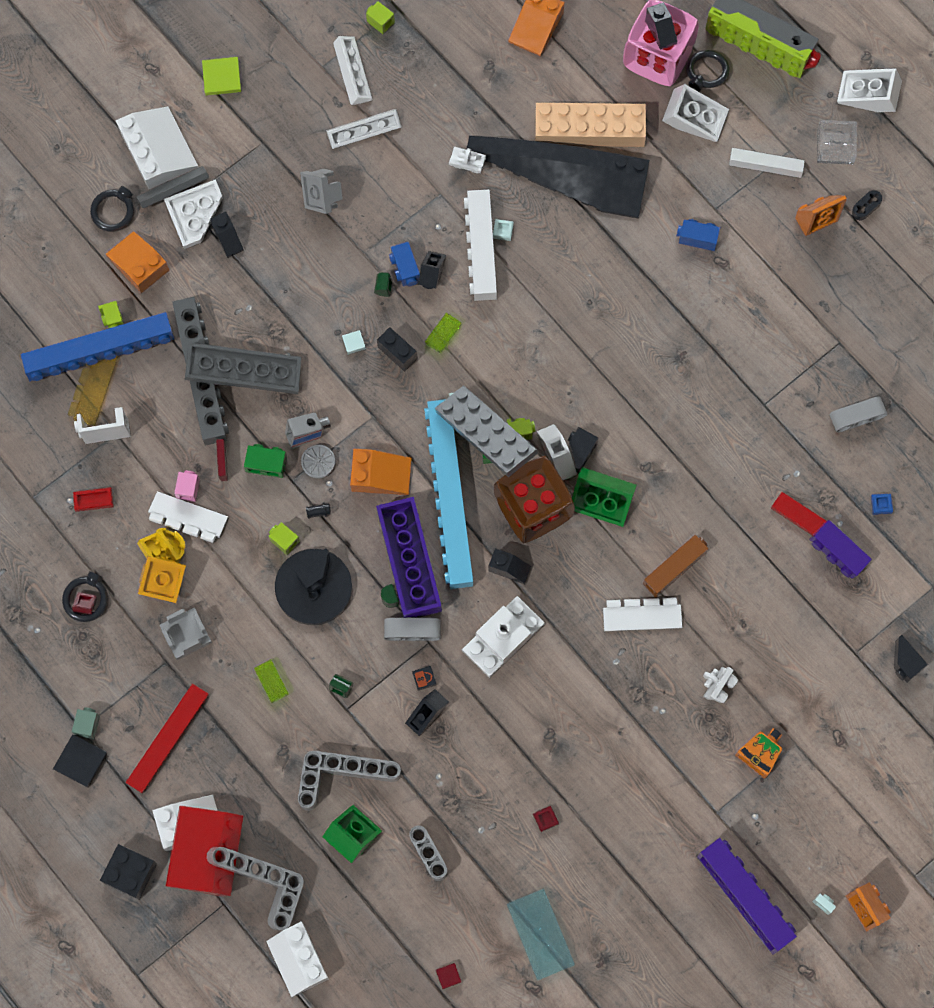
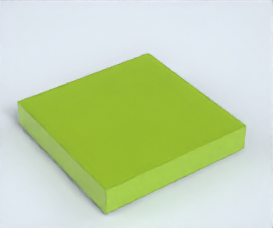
(221, 76)

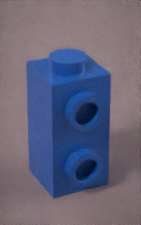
(698, 234)
(406, 267)

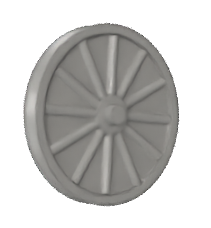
(318, 461)

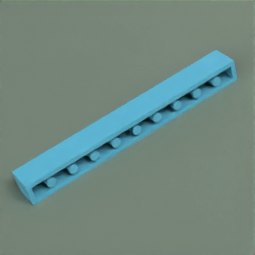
(450, 499)

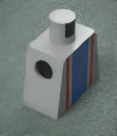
(305, 429)

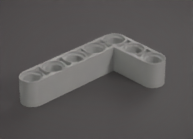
(342, 769)
(263, 875)

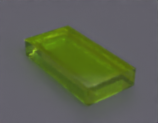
(443, 332)
(271, 681)

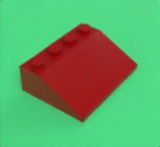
(194, 836)

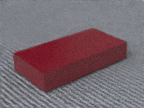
(222, 460)

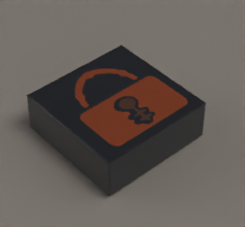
(424, 678)

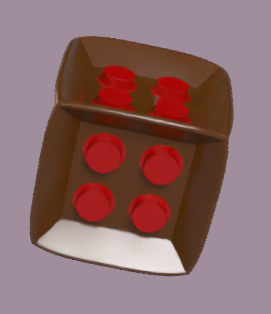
(534, 499)

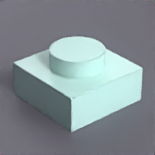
(824, 903)

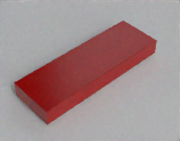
(797, 513)

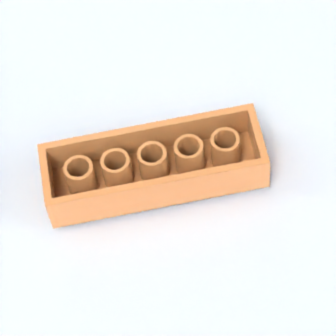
(591, 124)

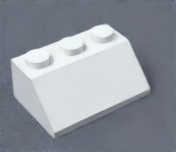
(297, 959)

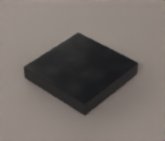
(80, 761)

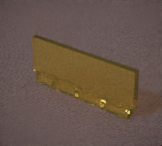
(93, 392)

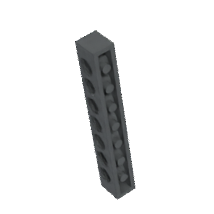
(210, 433)

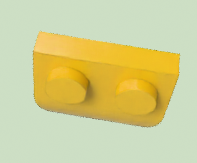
(163, 544)

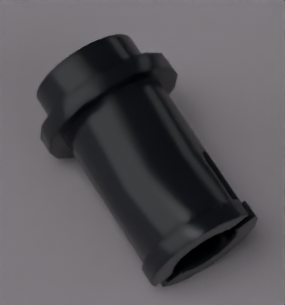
(318, 510)

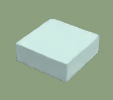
(503, 229)
(353, 342)

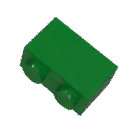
(265, 461)

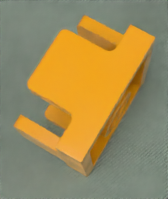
(161, 578)

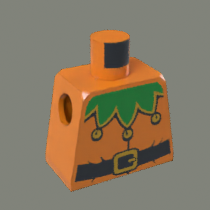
(761, 752)

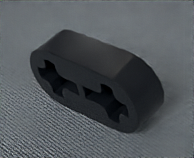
(864, 202)

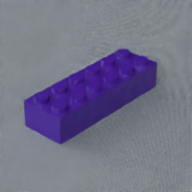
(409, 558)
(747, 896)

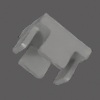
(317, 192)
(185, 633)

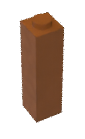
(675, 565)

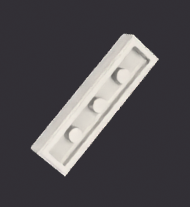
(352, 70)
(363, 128)
(766, 162)

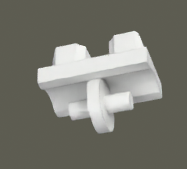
(467, 160)
(716, 681)

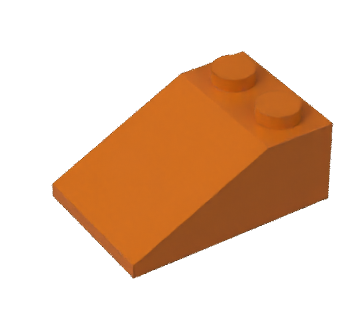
(536, 24)
(820, 213)
(138, 261)
(380, 472)
(868, 906)

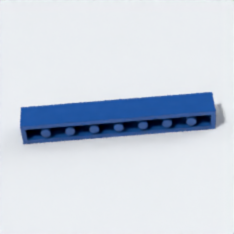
(97, 346)

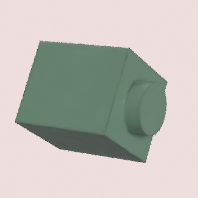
(85, 723)

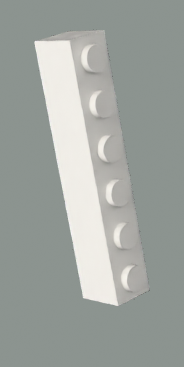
(482, 247)

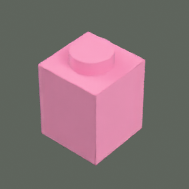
(187, 486)

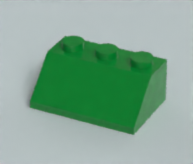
(603, 496)

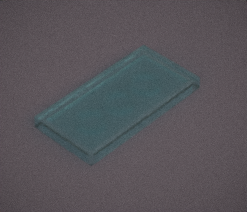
(540, 934)

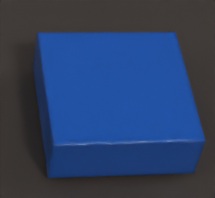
(881, 504)

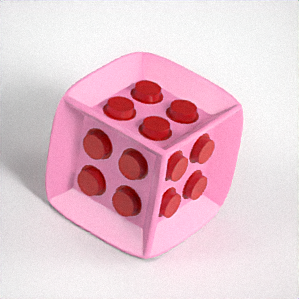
(644, 55)

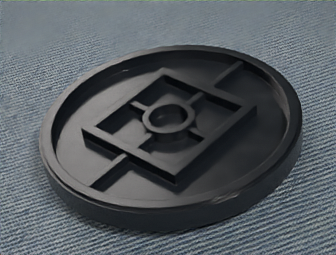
(316, 606)

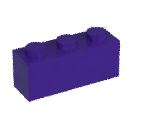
(840, 549)

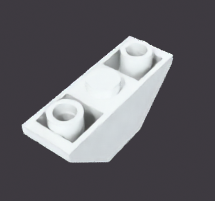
(557, 451)

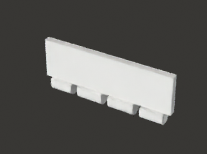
(187, 514)
(644, 617)

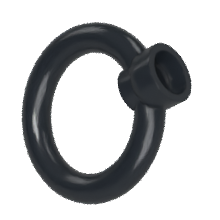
(697, 82)
(122, 194)
(91, 579)

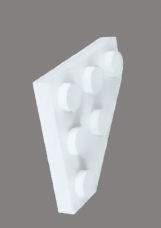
(193, 210)

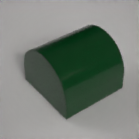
(383, 284)
(389, 596)
(340, 686)

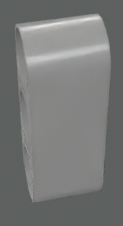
(858, 414)
(412, 629)
(429, 863)

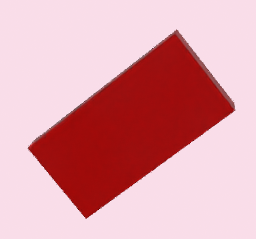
(93, 499)

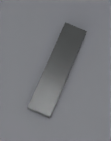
(172, 187)

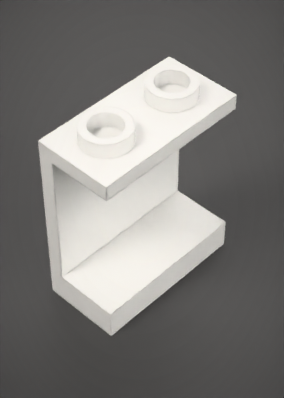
(104, 432)

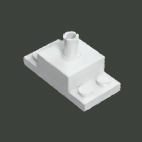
(502, 636)

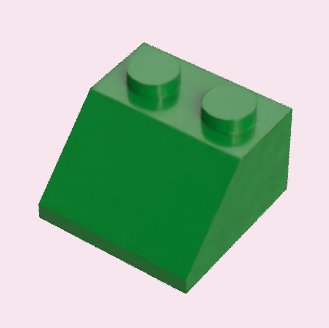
(351, 833)

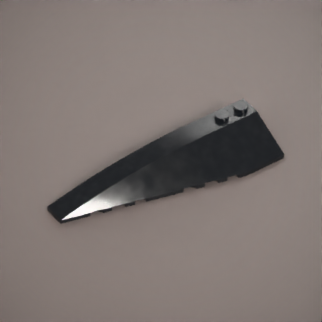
(594, 177)

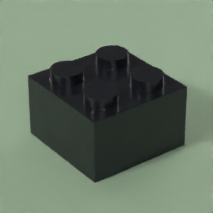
(128, 871)

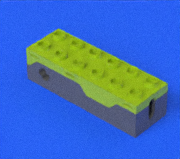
(763, 36)

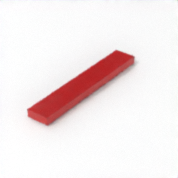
(167, 738)

